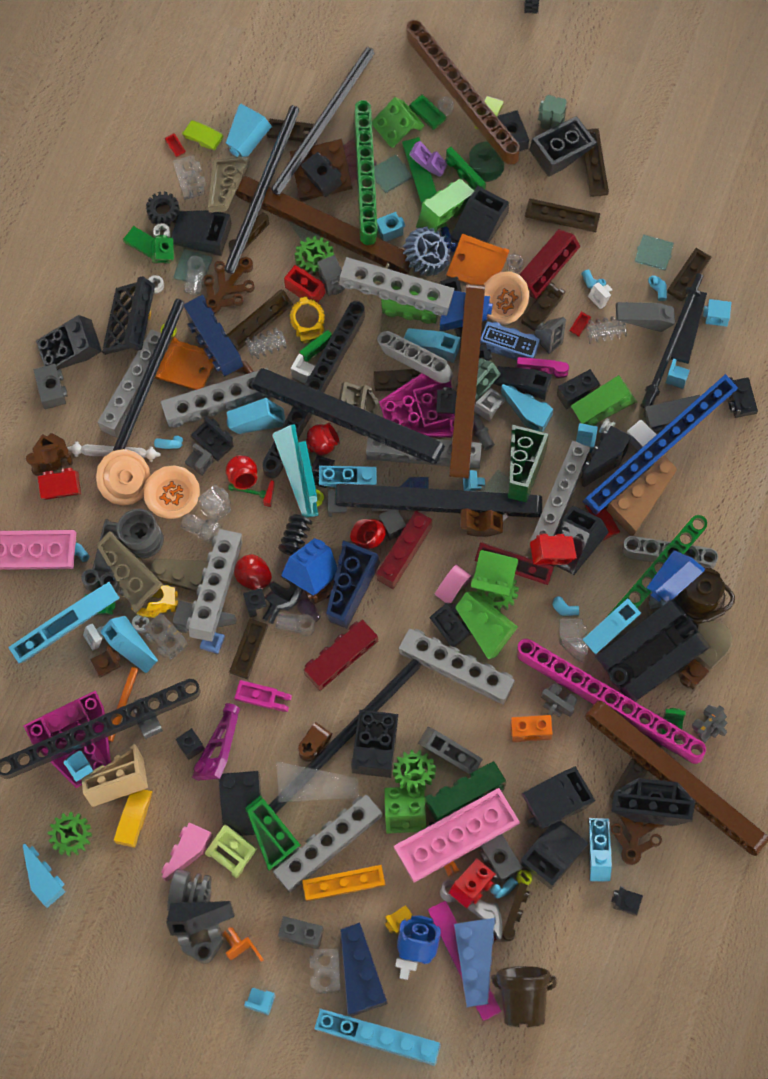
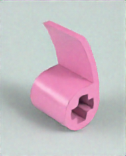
(455, 581)

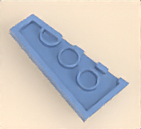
(475, 956)

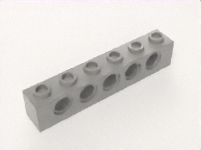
(389, 279)
(207, 395)
(121, 401)
(382, 452)
(562, 490)
(206, 628)
(461, 675)
(292, 880)

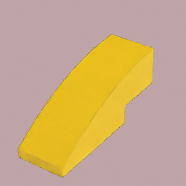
(133, 818)

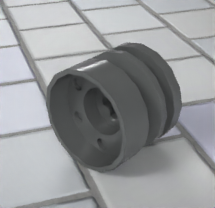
(140, 533)
(185, 890)

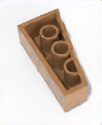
(639, 498)

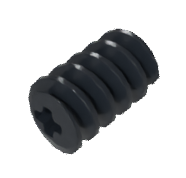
(294, 533)

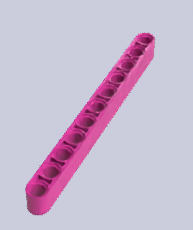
(604, 692)

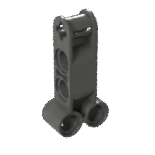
(100, 569)

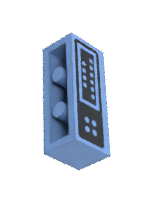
(509, 341)

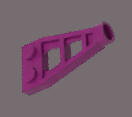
(212, 768)

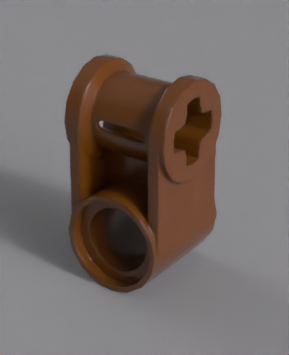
(316, 739)

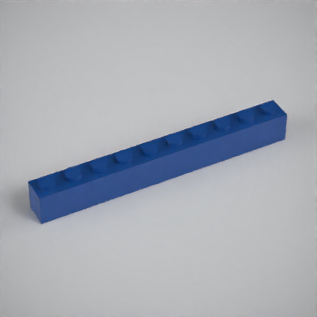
(660, 444)

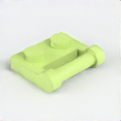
(235, 846)

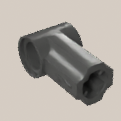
(149, 727)

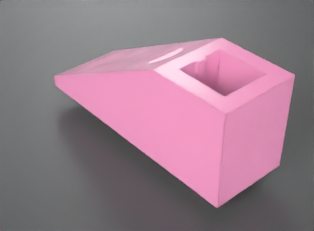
(191, 847)

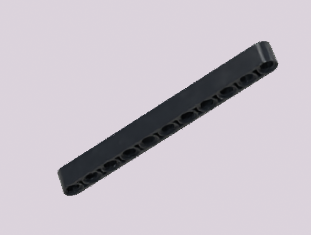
(318, 380)
(348, 416)
(434, 500)
(109, 728)

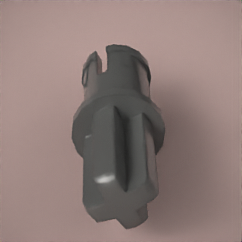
(481, 433)

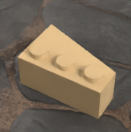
(116, 779)

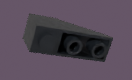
(525, 380)
(196, 916)

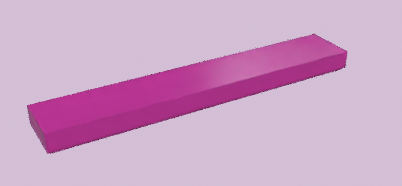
(444, 918)

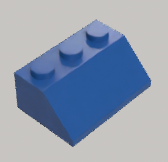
(311, 567)

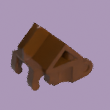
(48, 454)

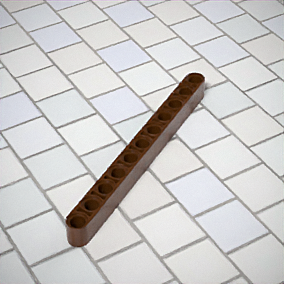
(463, 92)
(327, 225)
(467, 381)
(668, 769)

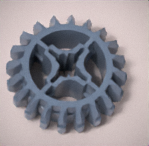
(416, 247)

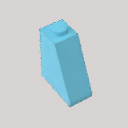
(246, 131)
(255, 417)

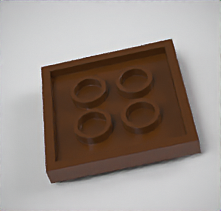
(336, 154)

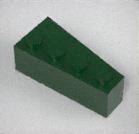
(526, 457)
(465, 791)

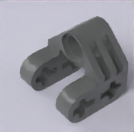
(215, 944)

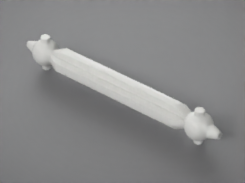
(101, 450)

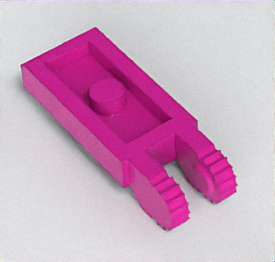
(554, 367)
(261, 696)

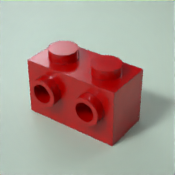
(304, 285)
(60, 484)
(552, 549)
(472, 883)

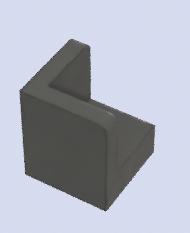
(199, 459)
(332, 508)
(393, 523)

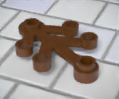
(227, 287)
(636, 832)

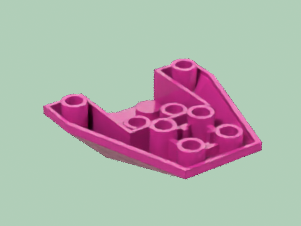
(416, 406)
(65, 718)

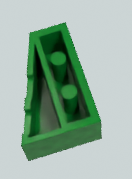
(271, 833)

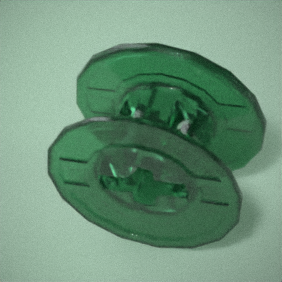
(486, 170)

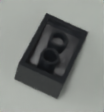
(561, 145)
(236, 793)

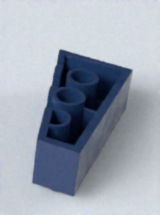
(212, 336)
(351, 581)
(361, 977)

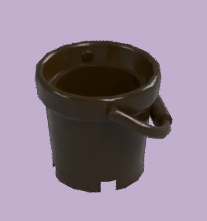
(705, 597)
(524, 994)

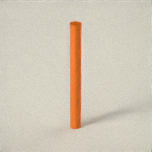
(124, 697)

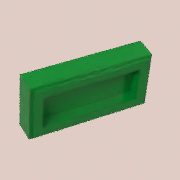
(427, 112)
(139, 240)
(316, 346)

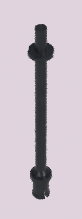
(653, 390)

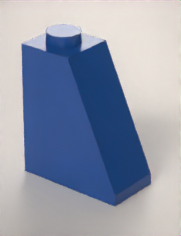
(456, 311)
(674, 576)

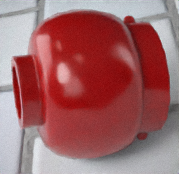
(322, 439)
(242, 472)

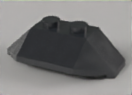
(654, 802)

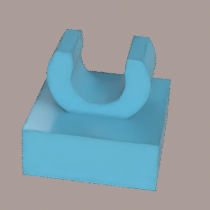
(473, 482)

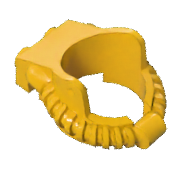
(314, 332)
(168, 601)

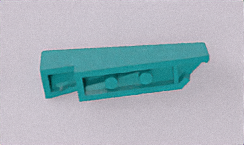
(298, 469)

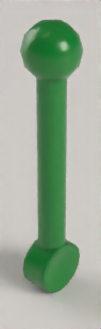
(262, 493)

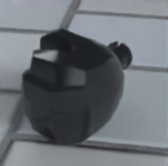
(281, 598)

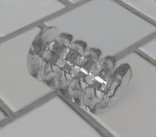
(604, 329)
(265, 343)

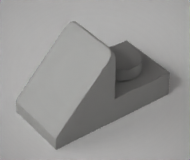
(488, 404)

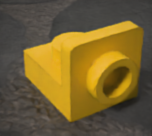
(395, 919)

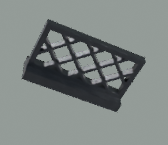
(136, 319)

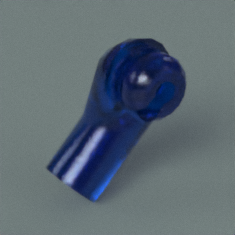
(446, 232)

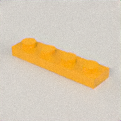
(343, 883)

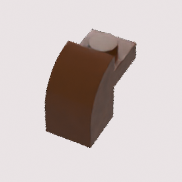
(481, 524)

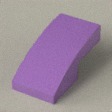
(432, 162)

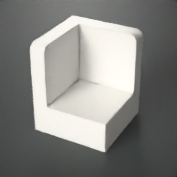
(301, 370)
(640, 434)

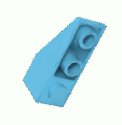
(437, 342)
(530, 411)
(335, 475)
(611, 626)
(127, 641)
(599, 849)
(41, 881)

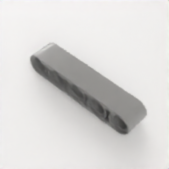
(415, 356)
(659, 546)

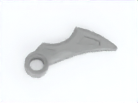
(481, 909)

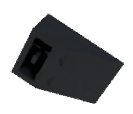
(481, 216)
(202, 231)
(69, 343)
(607, 455)
(587, 534)
(375, 743)
(558, 797)
(553, 853)

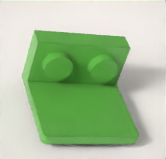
(396, 121)
(494, 573)
(404, 810)

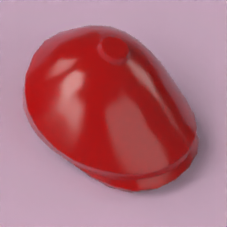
(368, 533)
(252, 572)

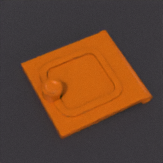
(476, 260)
(183, 364)

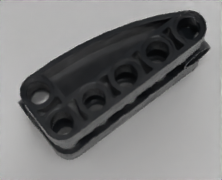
(653, 650)

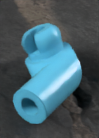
(589, 281)
(660, 286)
(176, 443)
(81, 552)
(563, 609)
(505, 889)

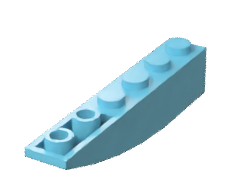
(63, 623)
(378, 1037)

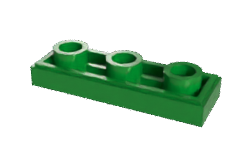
(463, 170)

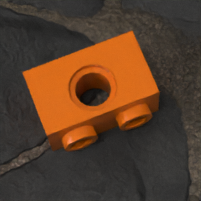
(531, 728)

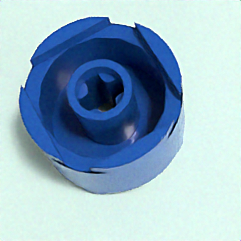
(418, 939)

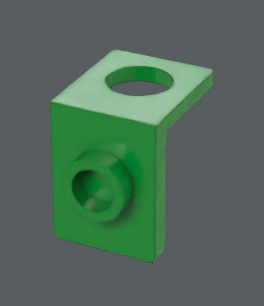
(674, 716)

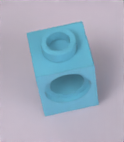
(390, 233)
(717, 312)

